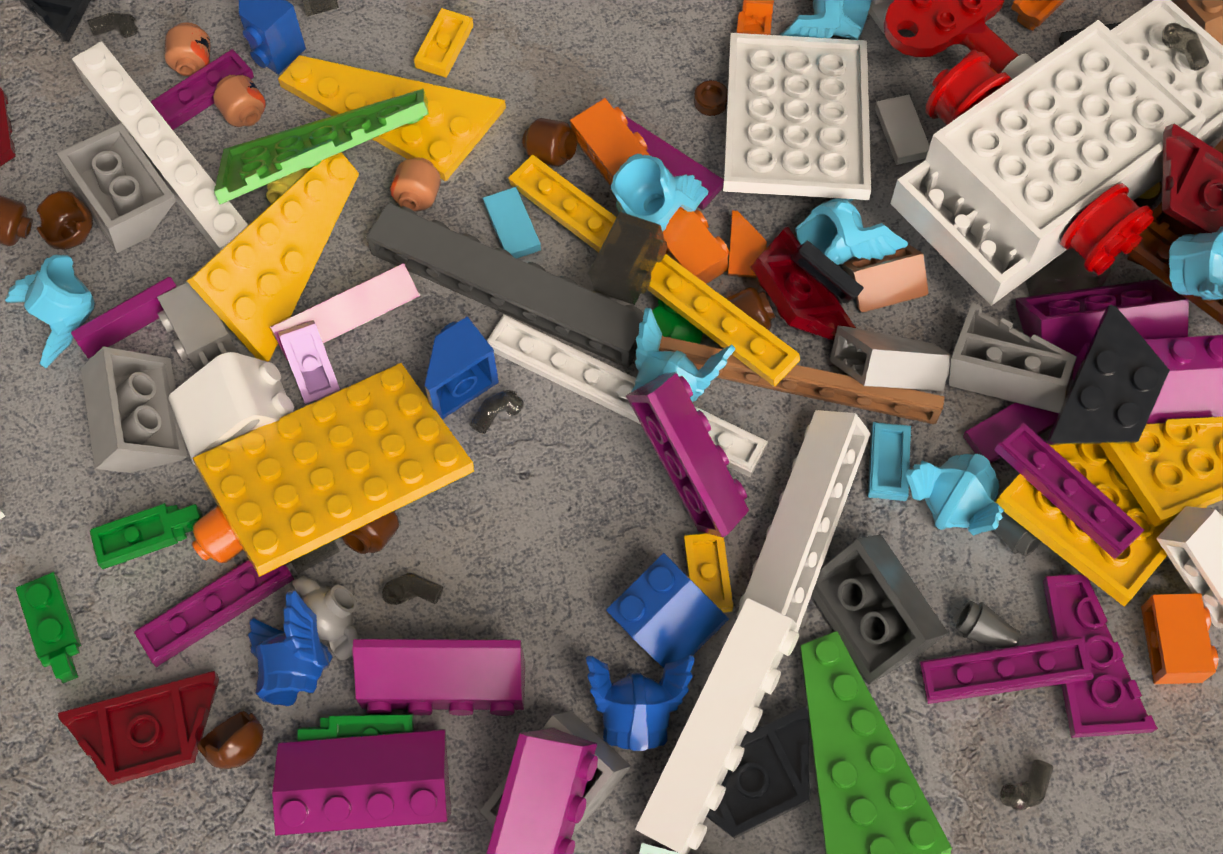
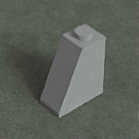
(890, 360)

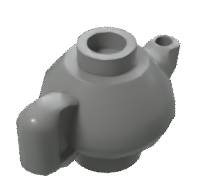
(334, 614)

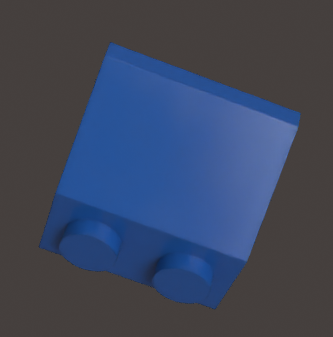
(271, 32)
(459, 367)
(667, 613)

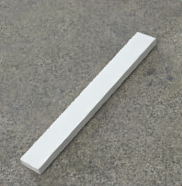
(606, 385)

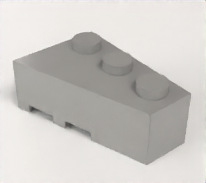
(1009, 364)

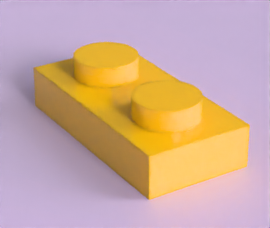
(443, 42)
(709, 568)

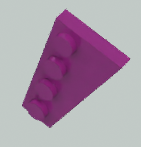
(1111, 699)

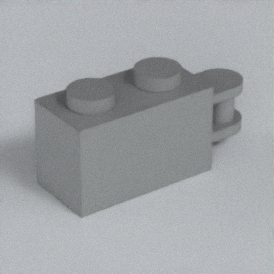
(196, 325)

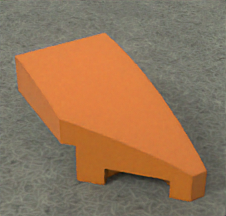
(755, 17)
(745, 246)

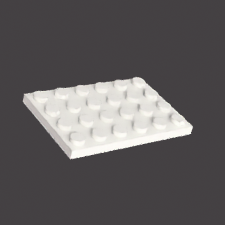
(797, 117)

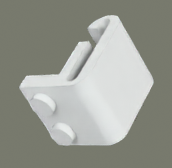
(228, 401)

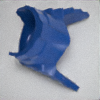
(291, 658)
(636, 706)

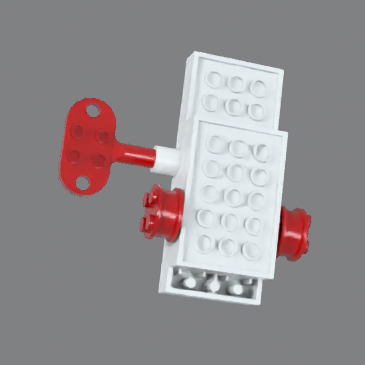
(1046, 147)

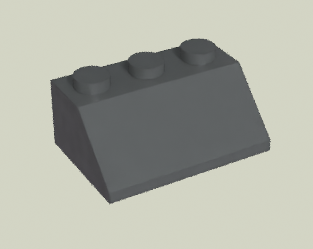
(876, 608)

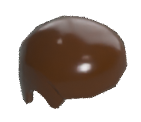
(64, 220)
(232, 741)

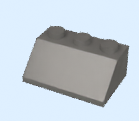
(117, 186)
(131, 411)

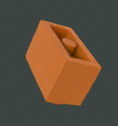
(1179, 638)

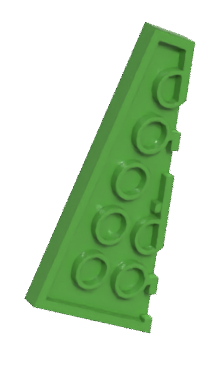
(305, 146)
(861, 775)

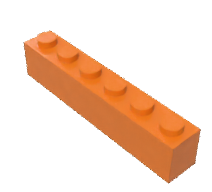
(608, 144)

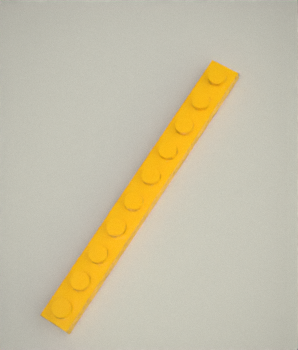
(669, 280)

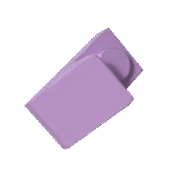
(309, 361)

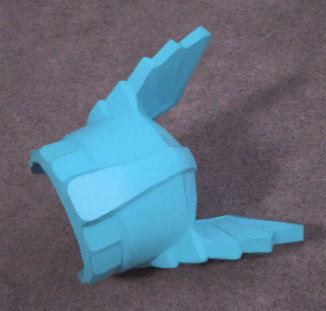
(831, 18)
(651, 191)
(840, 235)
(1198, 265)
(56, 299)
(653, 363)
(959, 492)

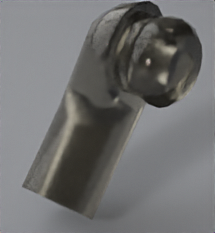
(113, 21)
(1187, 43)
(494, 405)
(409, 587)
(1030, 792)

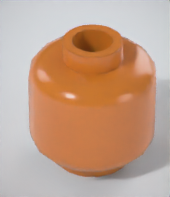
(215, 537)

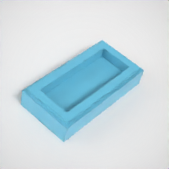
(512, 223)
(889, 461)

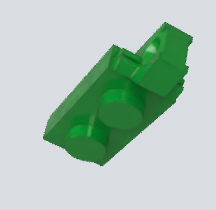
(142, 533)
(50, 625)
(358, 725)

